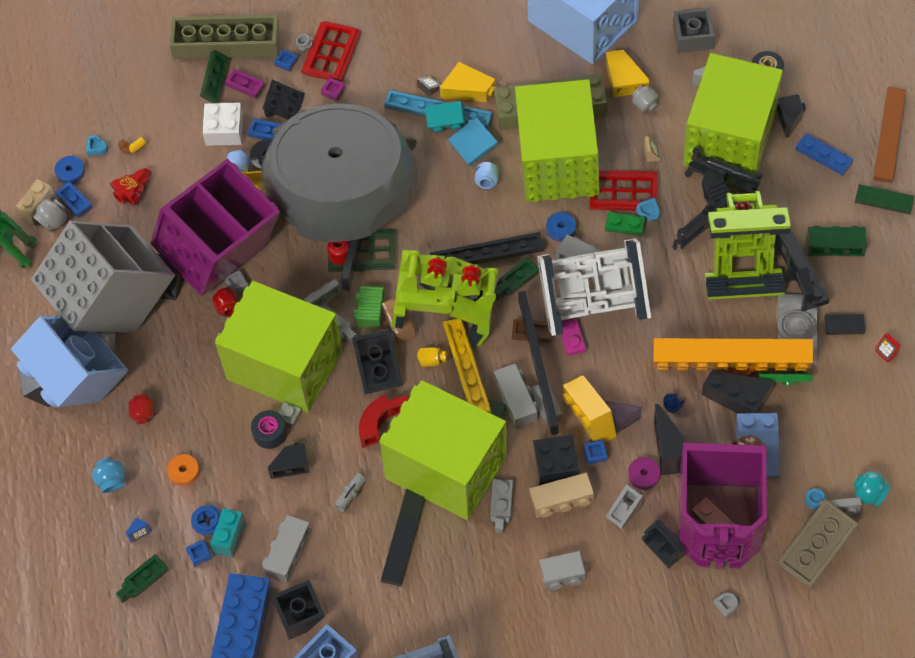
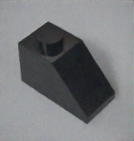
(790, 112)
(289, 462)

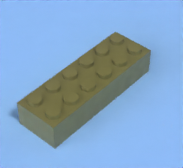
(225, 34)
(507, 108)

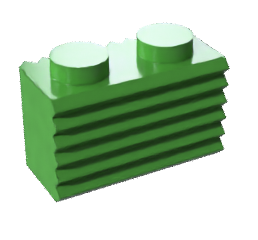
(369, 306)

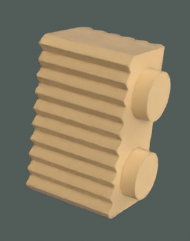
(37, 193)

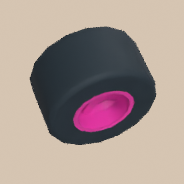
(267, 422)

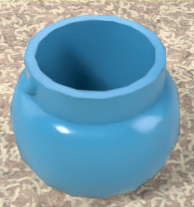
(109, 475)

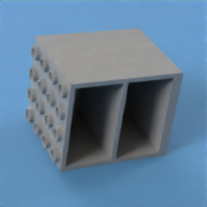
(102, 277)

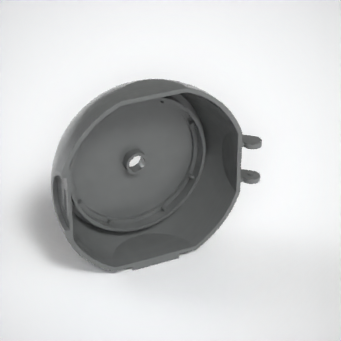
(345, 194)

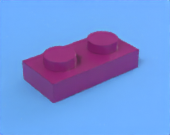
(245, 83)

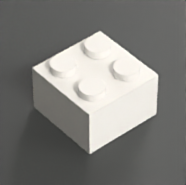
(223, 124)

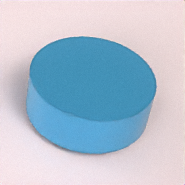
(813, 498)

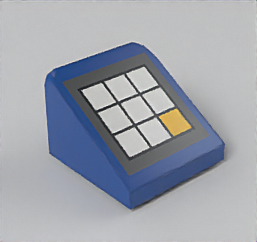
(137, 530)

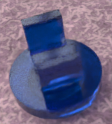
(672, 402)

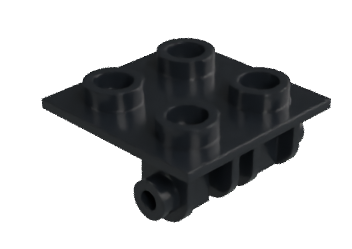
(282, 100)

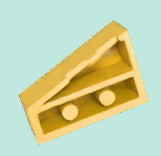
(589, 409)

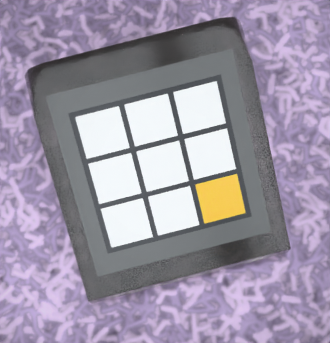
(428, 85)

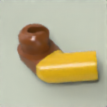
(133, 147)

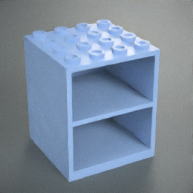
(584, 25)

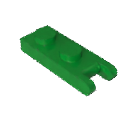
(786, 378)

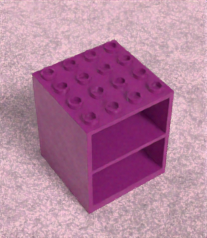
(214, 226)

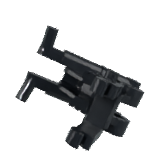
(714, 190)

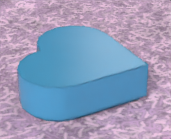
(96, 146)
(648, 209)

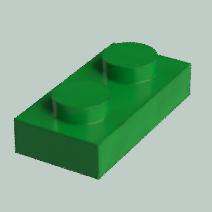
(624, 224)

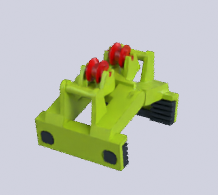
(465, 281)

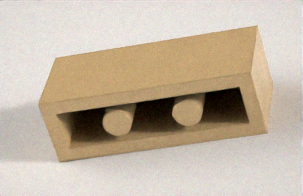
(561, 495)

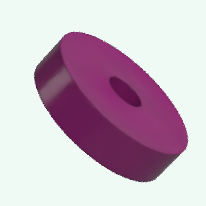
(644, 465)

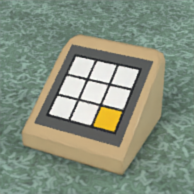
(651, 150)

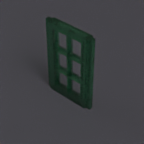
(374, 264)

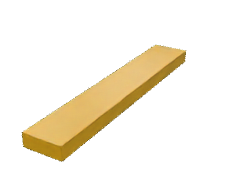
(466, 364)

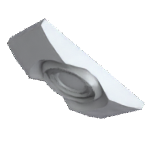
(794, 323)

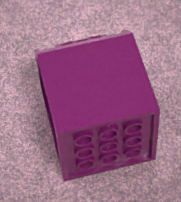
(722, 467)

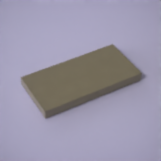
(817, 543)

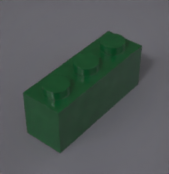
(836, 241)

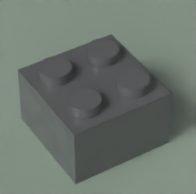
(693, 30)

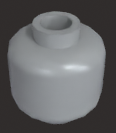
(645, 98)

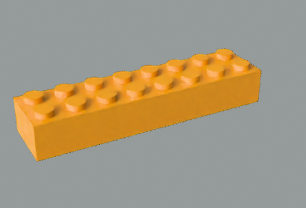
(732, 354)

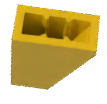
(623, 73)
(467, 85)

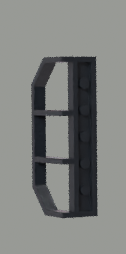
(801, 271)

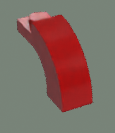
(375, 415)

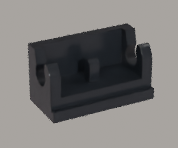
(664, 543)

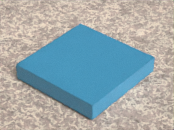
(473, 141)

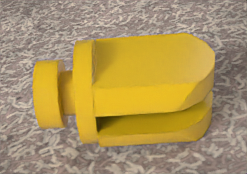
(431, 356)

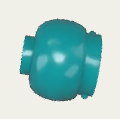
(871, 488)

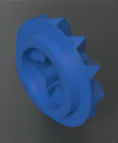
(198, 518)

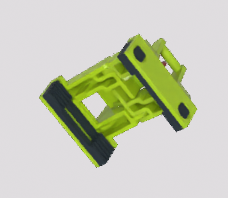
(746, 232)

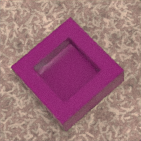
(333, 89)

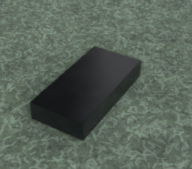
(844, 324)

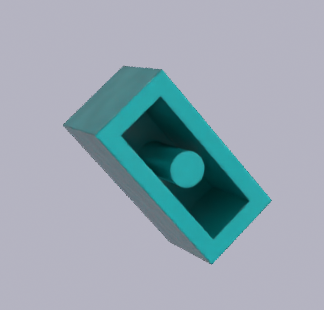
(445, 116)
(227, 532)

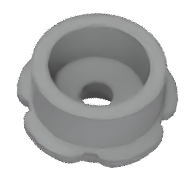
(303, 42)

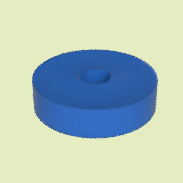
(67, 163)
(560, 219)

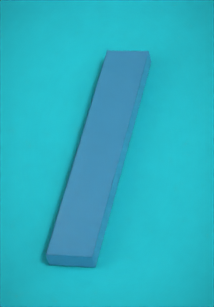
(416, 105)

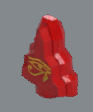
(131, 186)

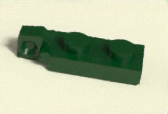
(516, 278)
(142, 578)

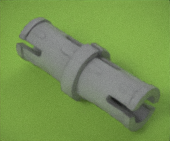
(344, 499)

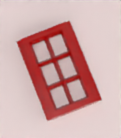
(316, 46)
(624, 176)

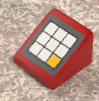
(888, 348)

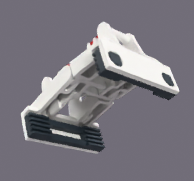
(605, 272)

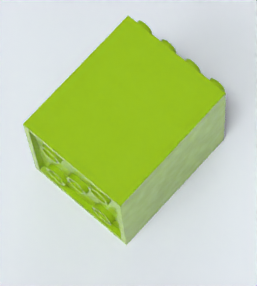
(733, 112)
(557, 140)
(279, 346)
(444, 449)

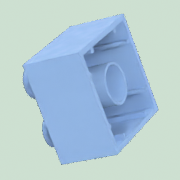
(67, 363)

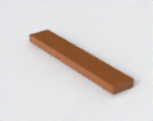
(889, 134)

